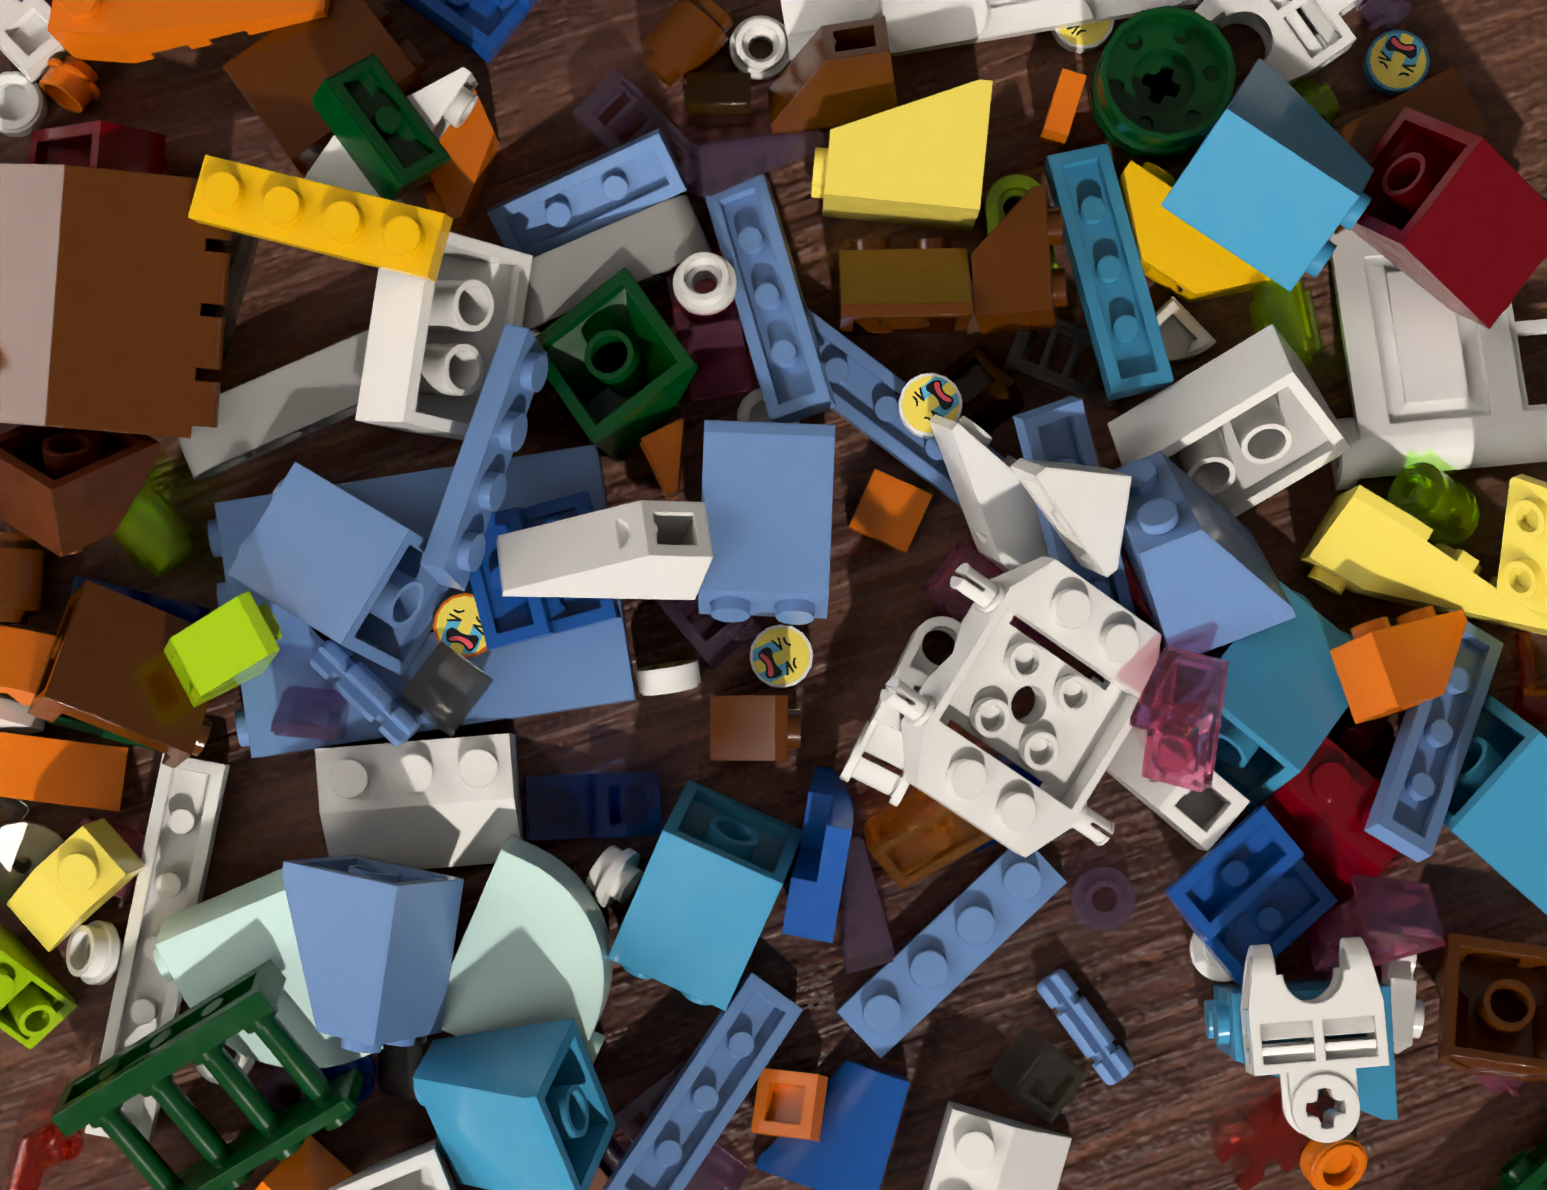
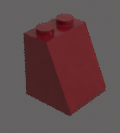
(1453, 215)

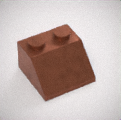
(71, 482)

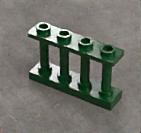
(200, 1038)

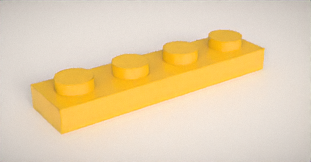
(320, 218)

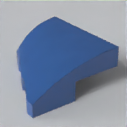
(820, 860)
(855, 1134)

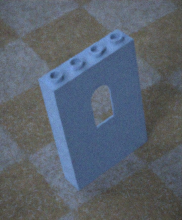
(529, 678)

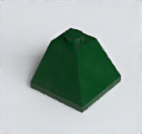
(617, 364)

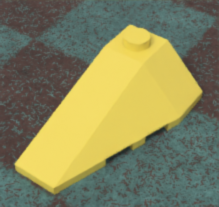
(1386, 556)

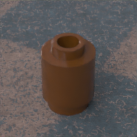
(686, 40)
(20, 577)

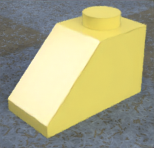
(74, 882)

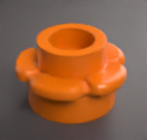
(70, 83)

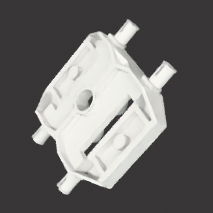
(1073, 722)

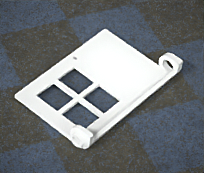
(1426, 377)

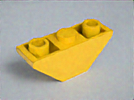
(1172, 249)

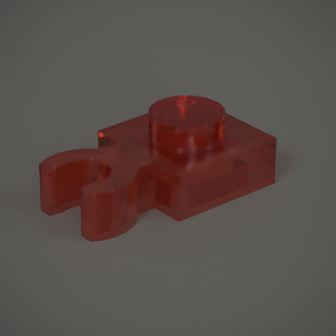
(1270, 1140)

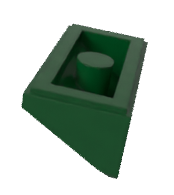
(379, 127)

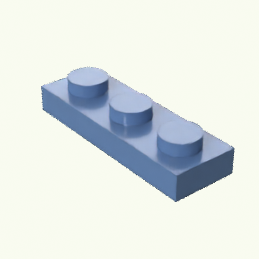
(589, 196)

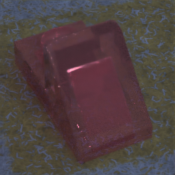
(714, 345)
(1182, 718)
(1388, 915)

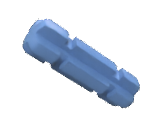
(366, 692)
(1085, 1027)

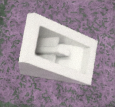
(1083, 506)

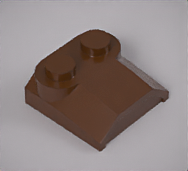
(1493, 1007)

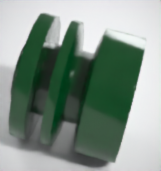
(1183, 54)

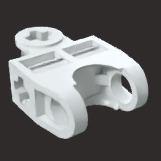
(1296, 33)
(883, 732)
(1346, 1007)

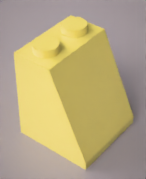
(910, 162)

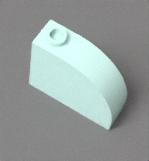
(228, 938)
(531, 951)

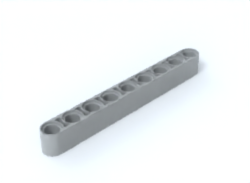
(328, 382)

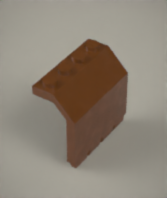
(107, 301)

